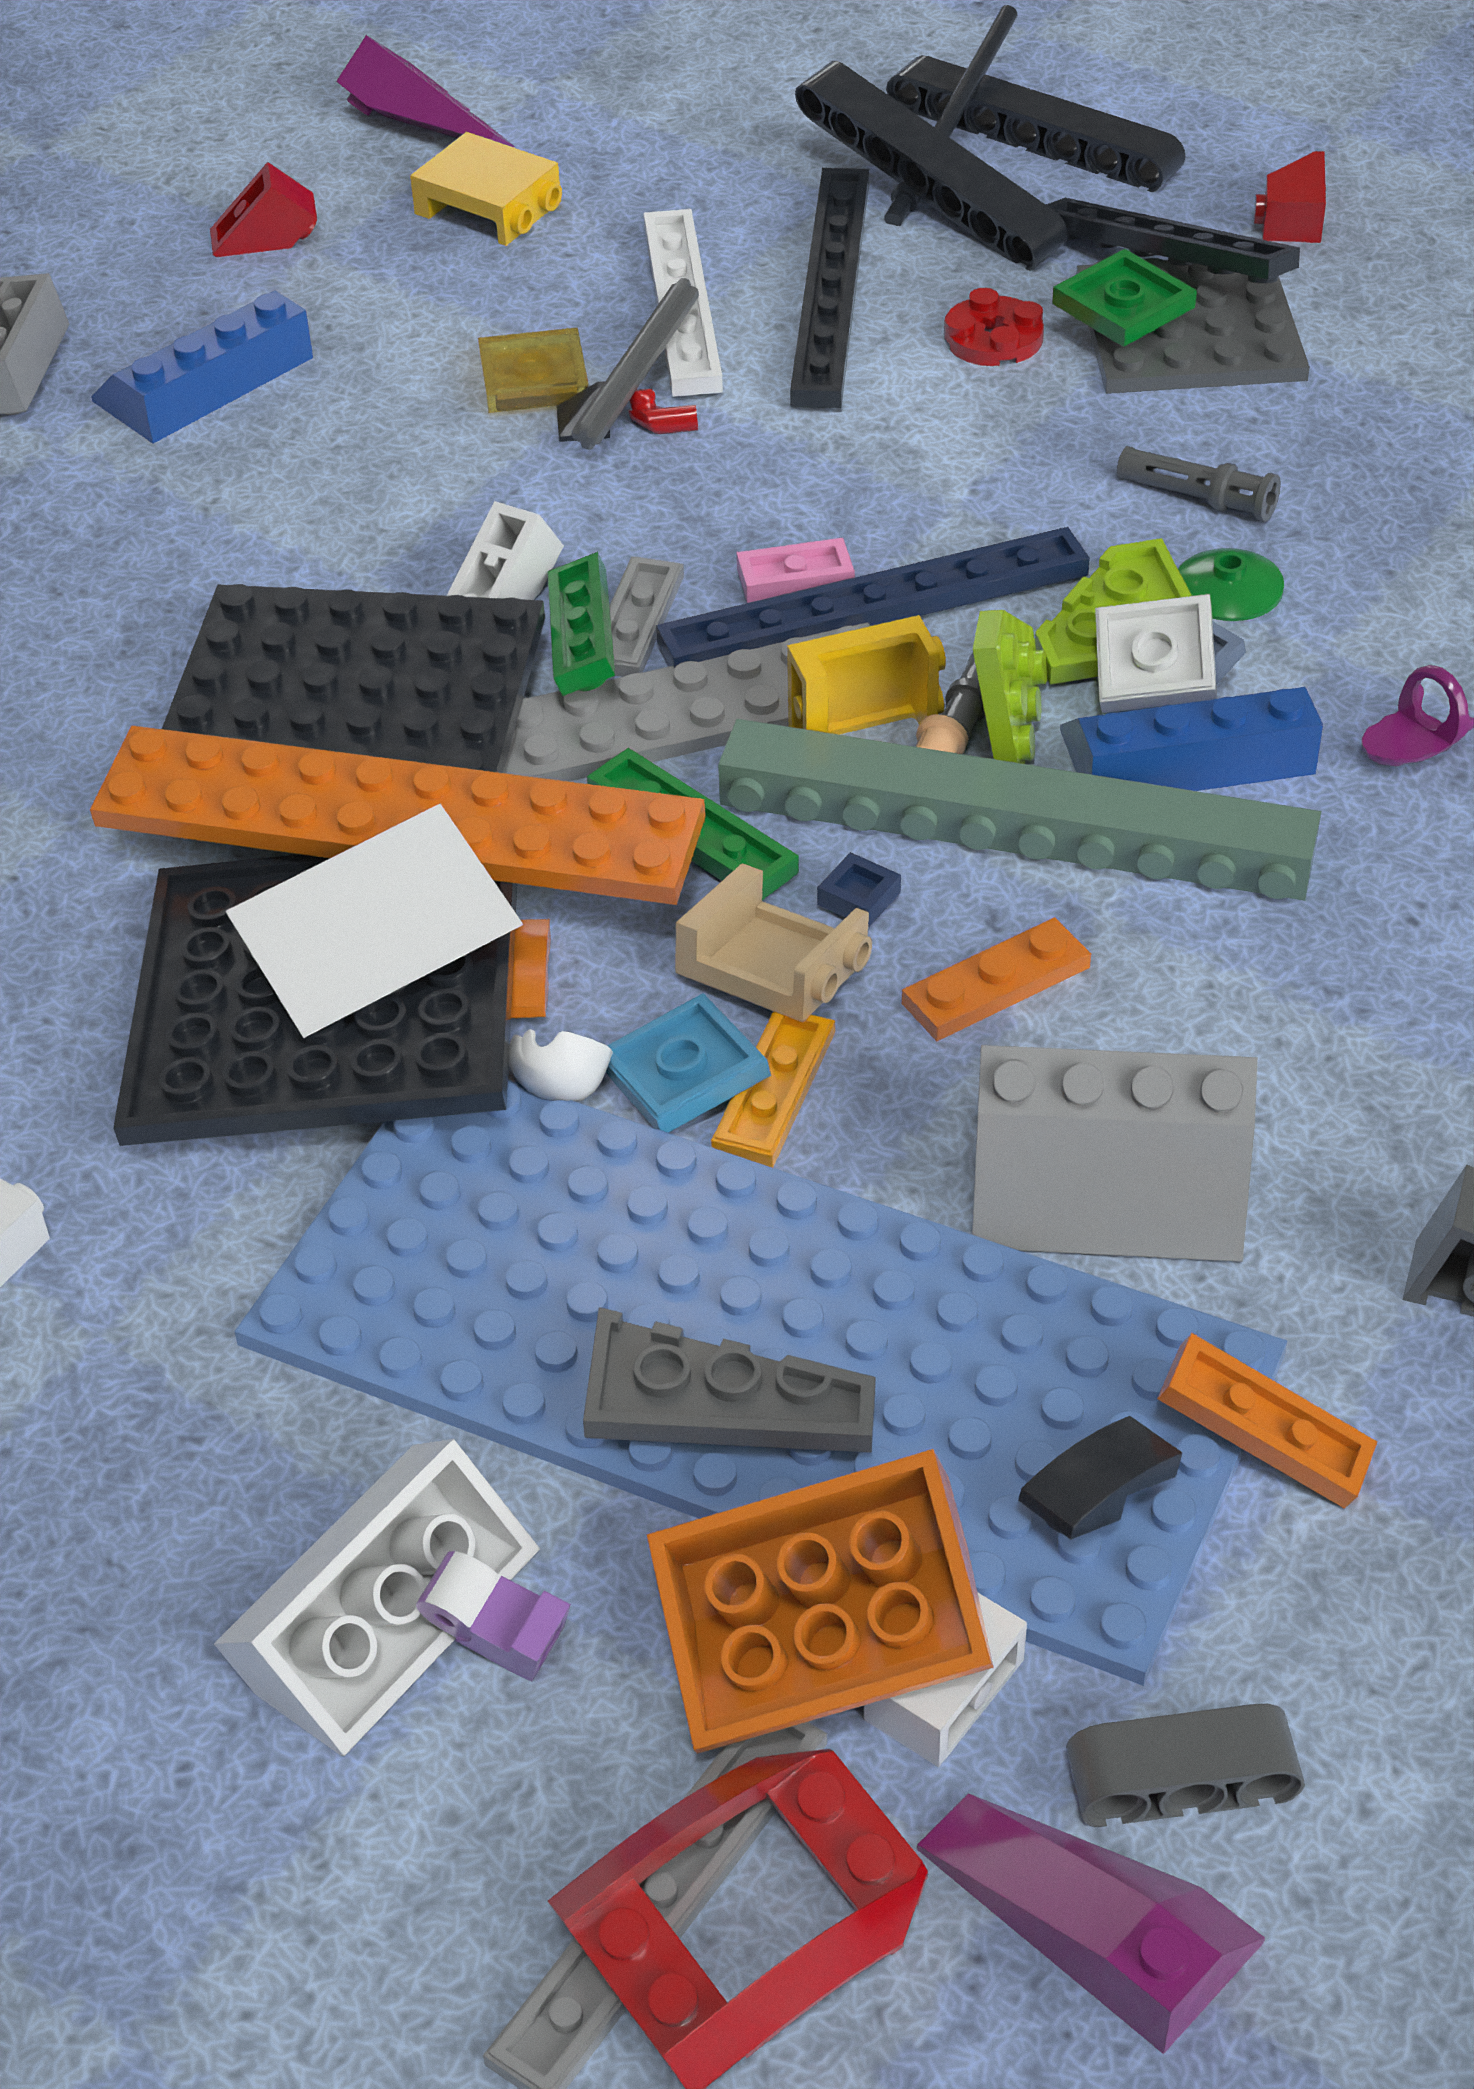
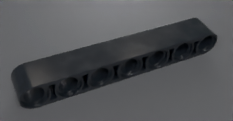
(1043, 124)
(932, 163)

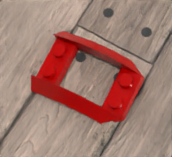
(657, 1974)

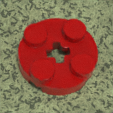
(1015, 326)

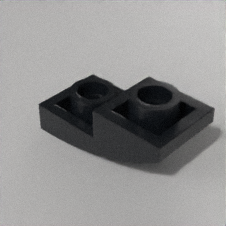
(1094, 1477)

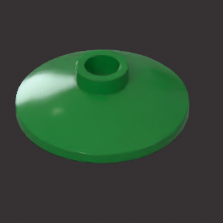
(1238, 582)

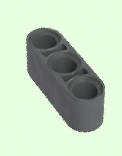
(1182, 1762)

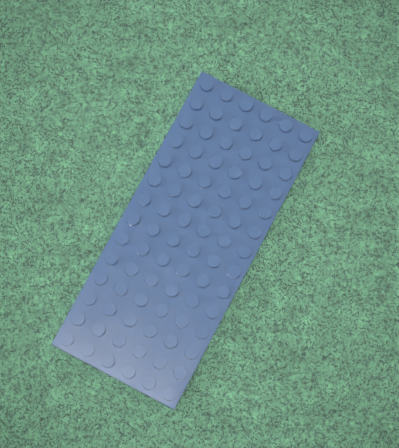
(471, 1283)

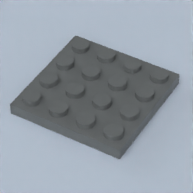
(1230, 338)

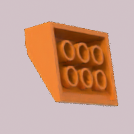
(819, 1601)

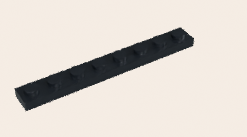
(830, 289)

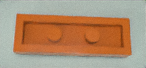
(995, 979)
(1268, 1420)

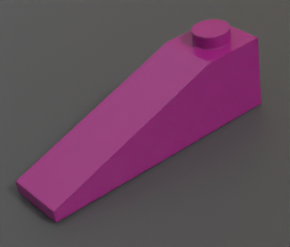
(402, 92)
(1112, 1924)

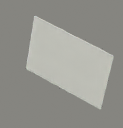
(373, 919)

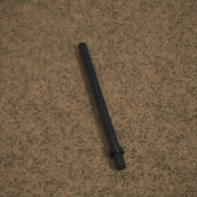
(903, 197)

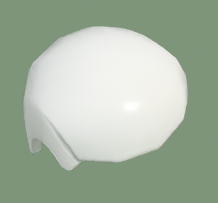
(563, 1069)

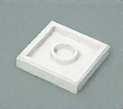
(1155, 653)

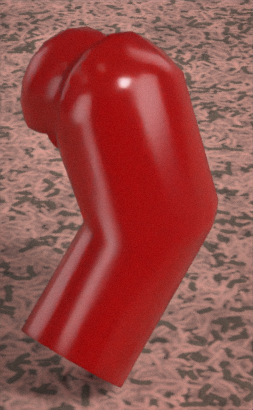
(660, 419)

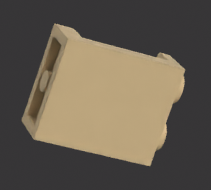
(767, 951)

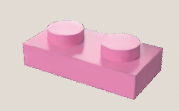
(793, 568)

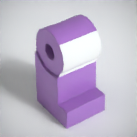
(493, 1614)

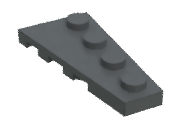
(696, 1392)

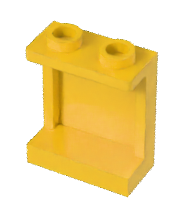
(489, 182)
(865, 677)

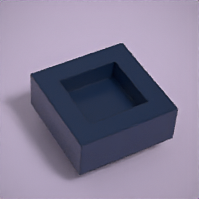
(859, 885)

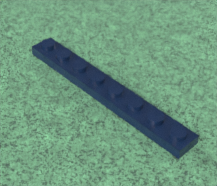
(879, 596)

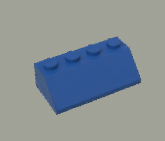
(208, 367)
(1202, 741)

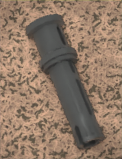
(1223, 487)

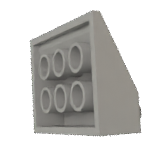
(1114, 1152)

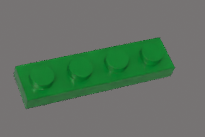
(580, 625)
(724, 837)

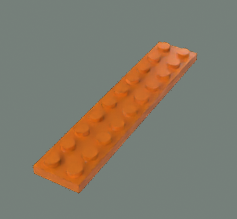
(332, 800)

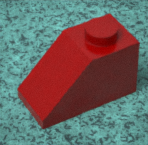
(1294, 201)
(265, 216)

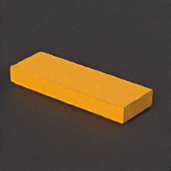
(763, 1115)

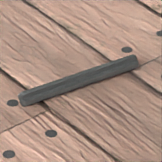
(635, 364)

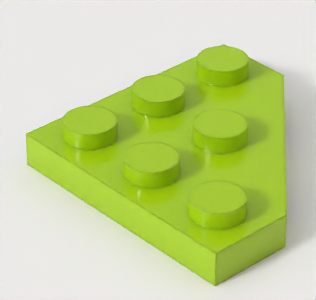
(1124, 576)
(1008, 682)

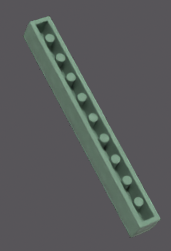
(1020, 809)

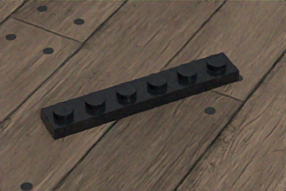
(1178, 241)

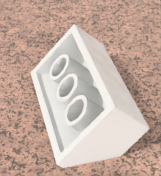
(343, 1621)

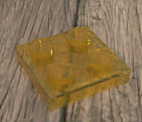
(532, 369)

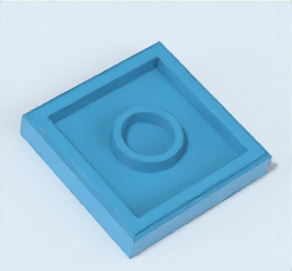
(684, 1064)

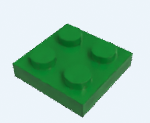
(1124, 297)

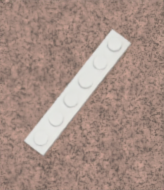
(692, 350)

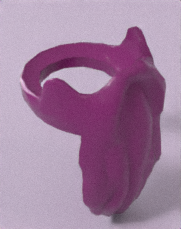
(1411, 733)

